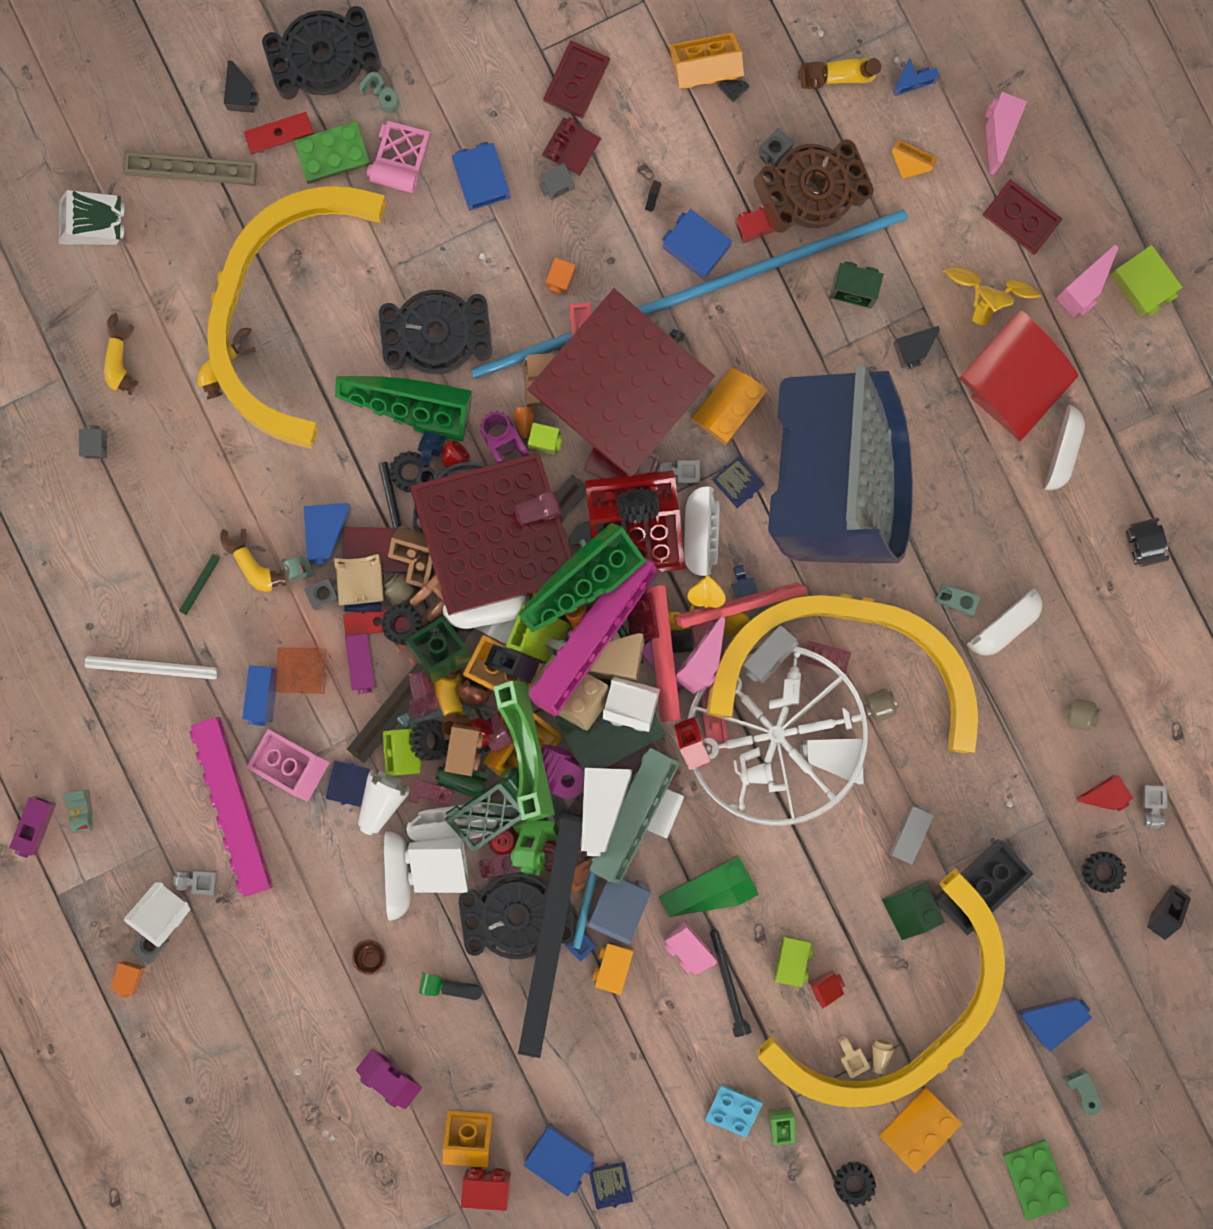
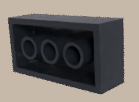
(994, 876)

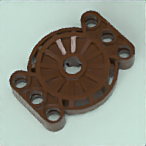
(828, 171)

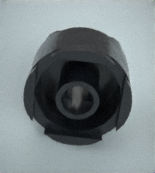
(1148, 542)

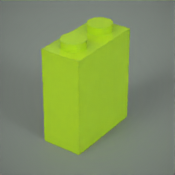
(1147, 281)
(534, 643)

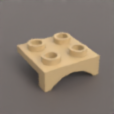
(359, 580)

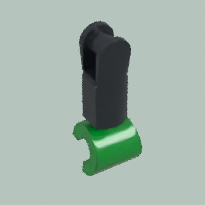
(432, 985)

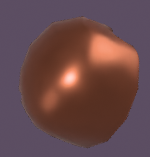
(472, 692)
(368, 957)

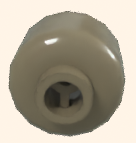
(398, 591)
(881, 705)
(1082, 714)

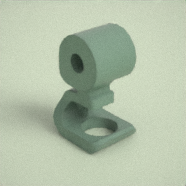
(387, 97)

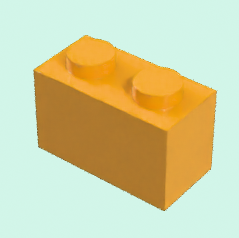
(613, 967)

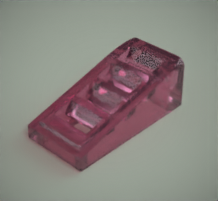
(811, 645)

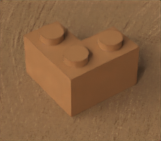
(532, 367)
(412, 548)
(463, 750)

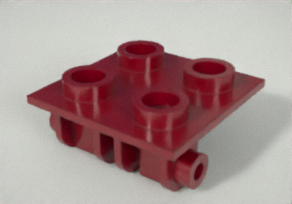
(571, 145)
(643, 618)

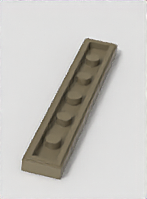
(190, 168)

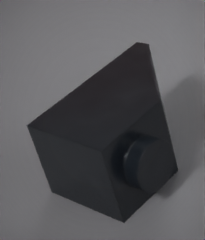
(239, 91)
(915, 347)
(512, 663)
(1169, 913)

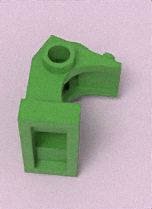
(532, 858)

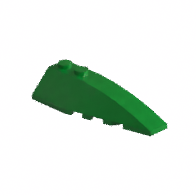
(409, 401)
(588, 574)

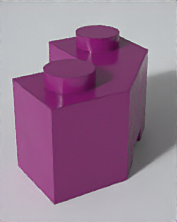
(388, 1080)

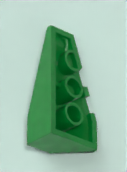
(715, 889)

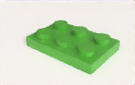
(332, 152)
(1036, 1180)

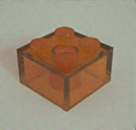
(301, 670)

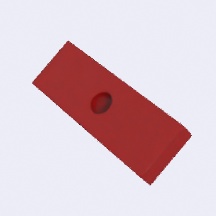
(265, 136)
(364, 623)

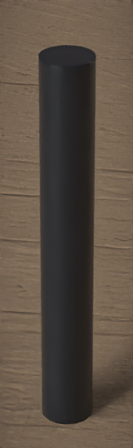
(390, 496)

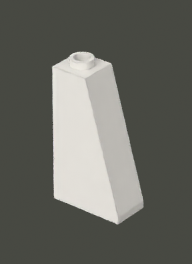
(601, 806)

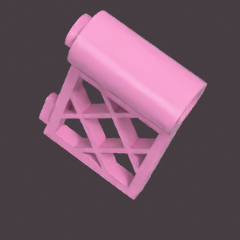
(393, 173)

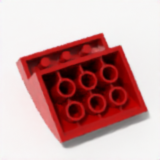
(1019, 375)
(656, 539)

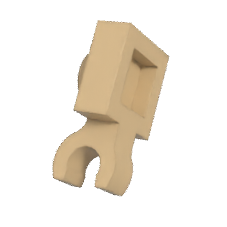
(853, 1059)

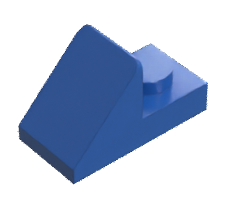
(911, 81)

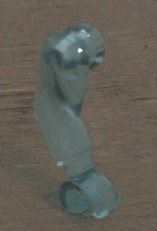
(406, 723)

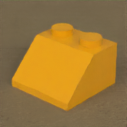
(467, 1139)

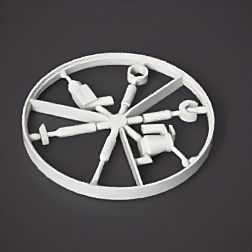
(763, 772)

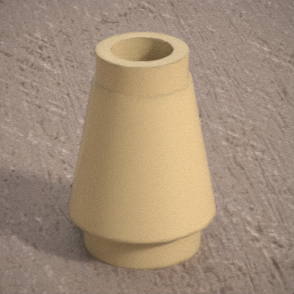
(882, 1052)

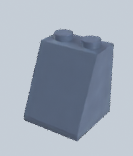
(620, 909)

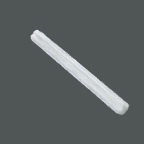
(151, 667)

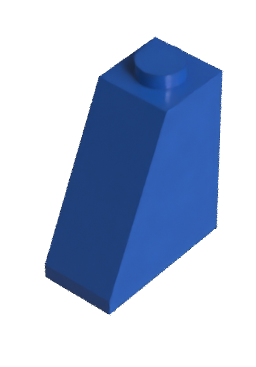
(324, 529)
(1055, 1020)

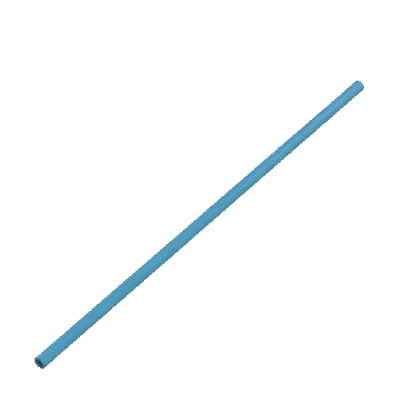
(708, 286)

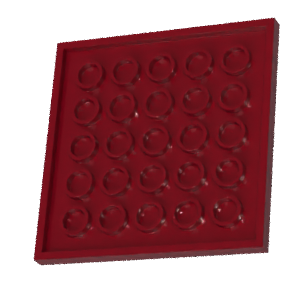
(621, 382)
(478, 542)

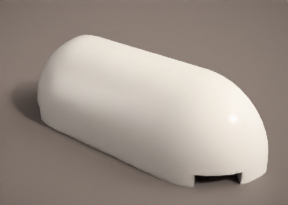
(1066, 449)
(701, 531)
(489, 614)
(1008, 625)
(432, 824)
(396, 876)

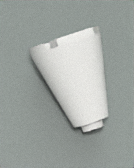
(380, 800)

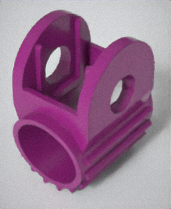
(510, 434)
(560, 763)

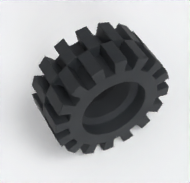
(396, 469)
(638, 505)
(389, 618)
(420, 740)
(1117, 872)
(857, 1197)

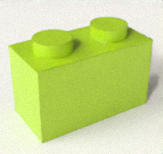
(545, 439)
(398, 753)
(793, 961)

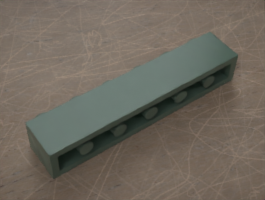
(635, 815)

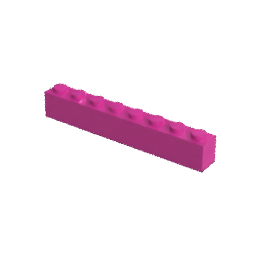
(589, 640)
(231, 806)

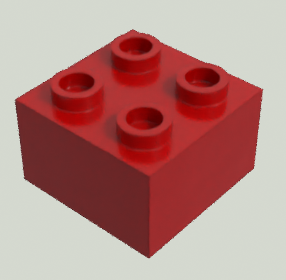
(486, 1189)

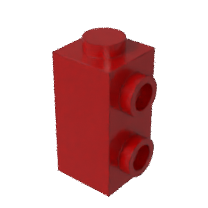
(754, 224)

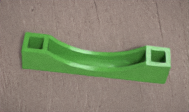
(533, 791)

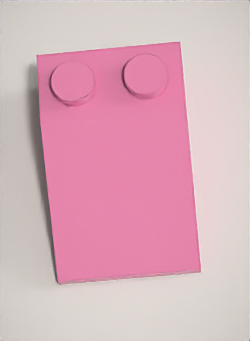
(1002, 122)
(1081, 293)
(703, 661)
(287, 765)
(690, 949)

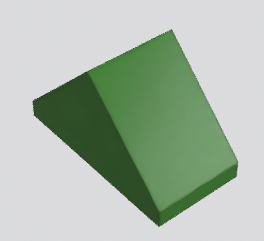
(782, 1126)

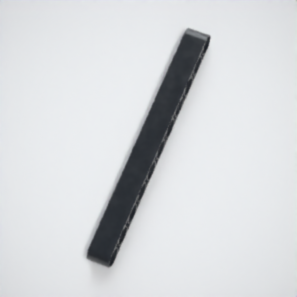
(551, 934)

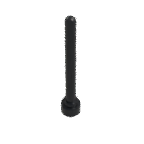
(740, 1027)

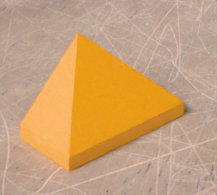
(911, 159)

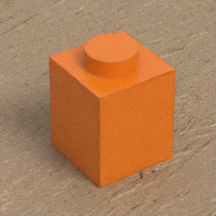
(560, 276)
(127, 979)

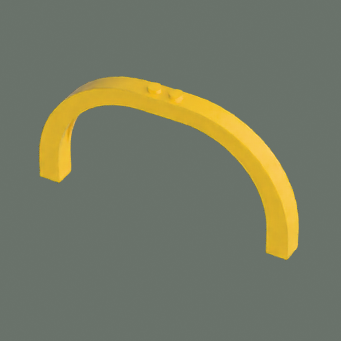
(263, 226)
(949, 663)
(934, 1058)

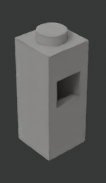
(770, 655)
(911, 833)

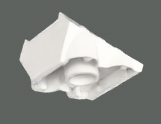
(630, 704)
(157, 914)

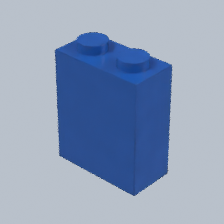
(481, 176)
(696, 243)
(260, 695)
(559, 1160)

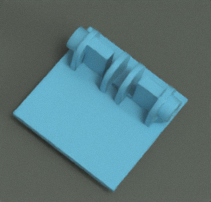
(733, 1110)

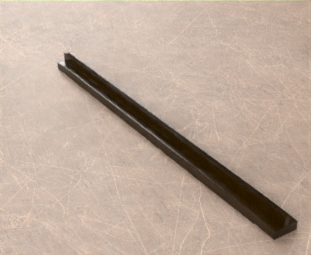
(400, 699)

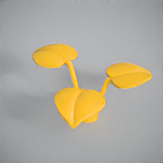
(992, 298)
(709, 593)

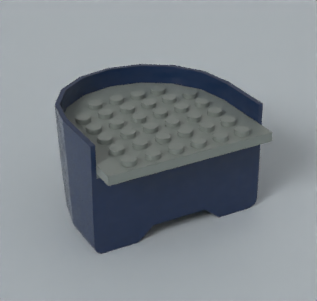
(843, 470)

